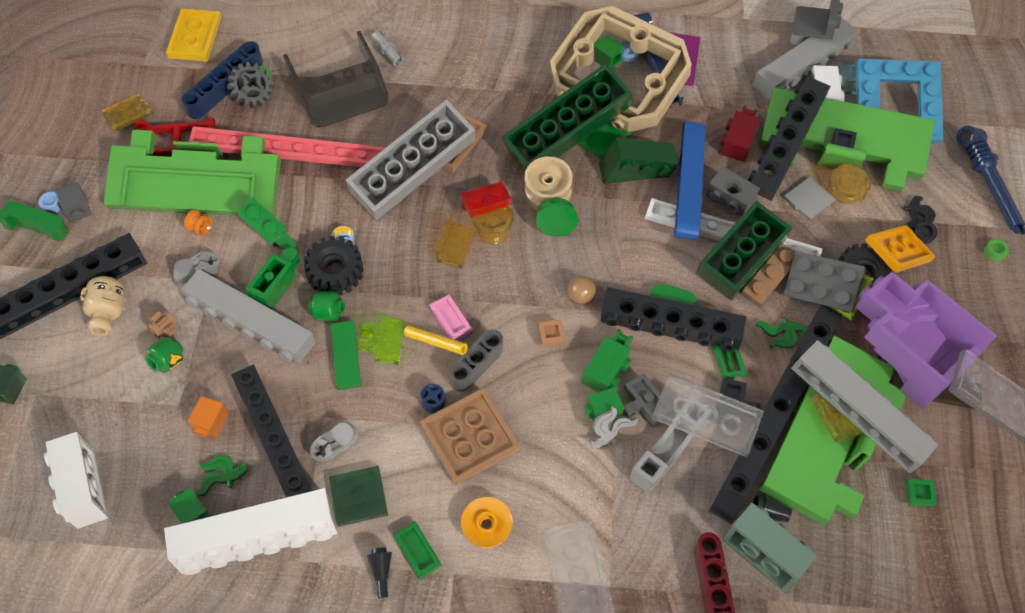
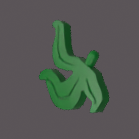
(789, 329)
(226, 465)

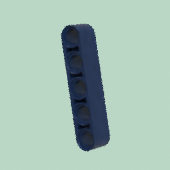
(213, 86)

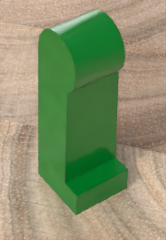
(34, 219)

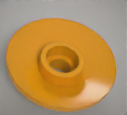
(486, 510)

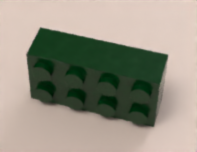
(743, 250)

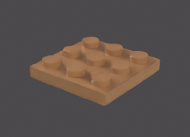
(469, 436)

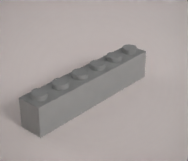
(799, 61)
(248, 316)
(865, 407)

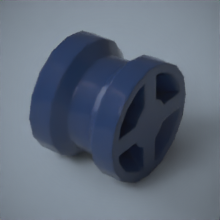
(435, 393)

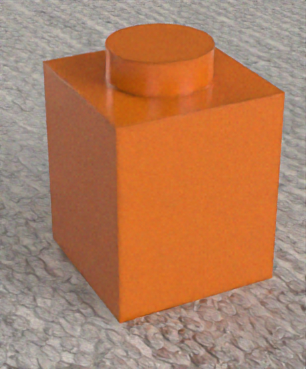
(207, 417)

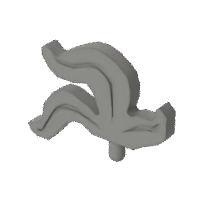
(601, 427)

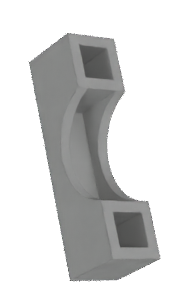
(660, 458)

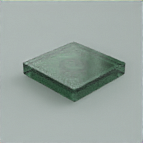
(358, 496)

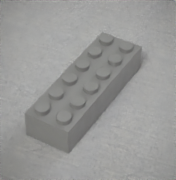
(411, 159)

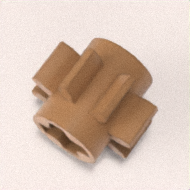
(161, 324)

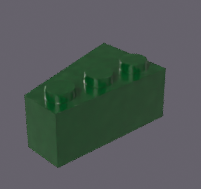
(637, 160)

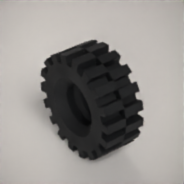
(330, 252)
(868, 258)

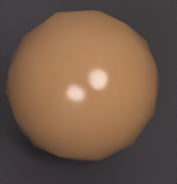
(581, 289)

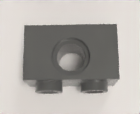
(732, 191)

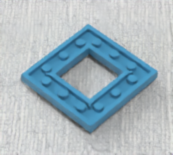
(924, 73)

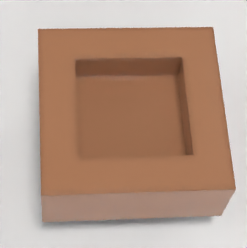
(551, 333)

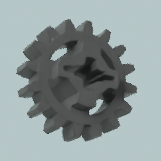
(255, 77)

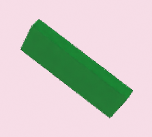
(345, 355)

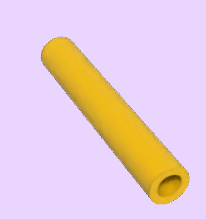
(435, 340)

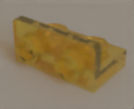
(454, 243)
(838, 425)

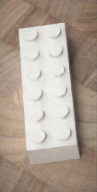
(250, 532)

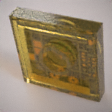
(126, 112)

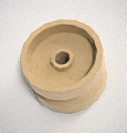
(547, 179)

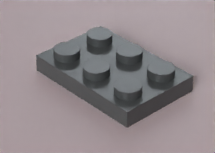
(824, 281)

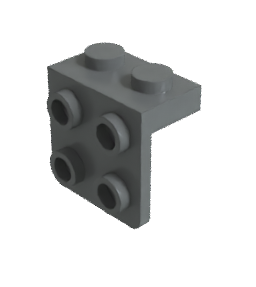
(817, 21)

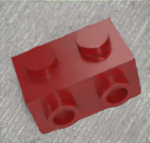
(485, 199)

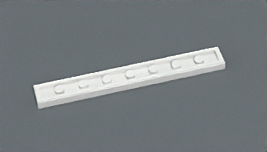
(712, 226)

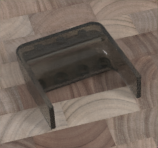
(342, 92)

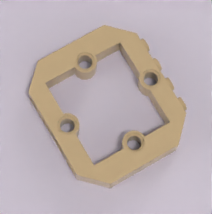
(632, 29)

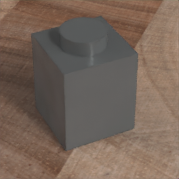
(73, 202)

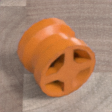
(197, 222)

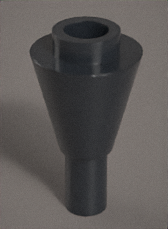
(380, 562)

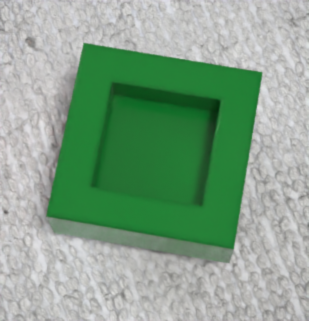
(921, 493)

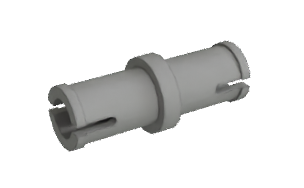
(387, 48)

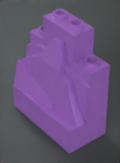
(920, 334)

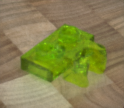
(383, 338)

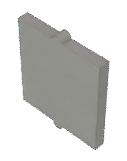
(809, 198)

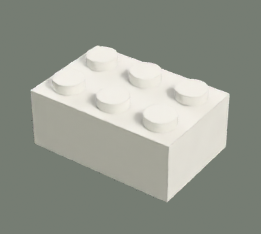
(75, 480)

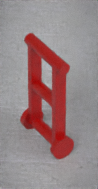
(175, 129)

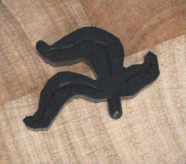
(916, 210)

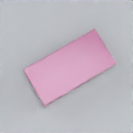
(451, 318)

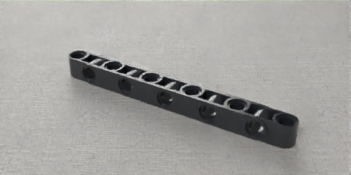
(785, 395)

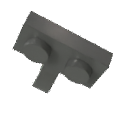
(644, 398)

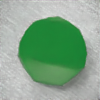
(556, 217)

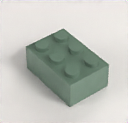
(769, 547)

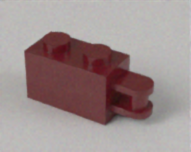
(740, 134)

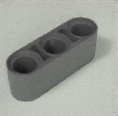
(474, 370)

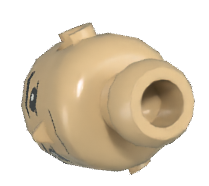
(102, 302)

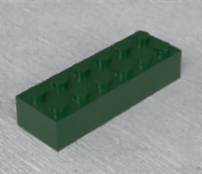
(569, 117)

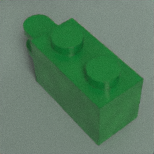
(266, 224)
(274, 278)
(608, 363)

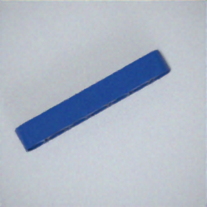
(690, 181)

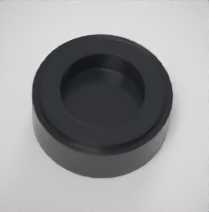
(925, 231)

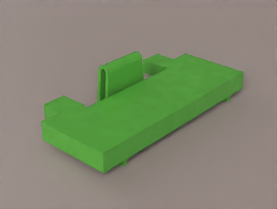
(881, 137)
(191, 178)
(810, 459)

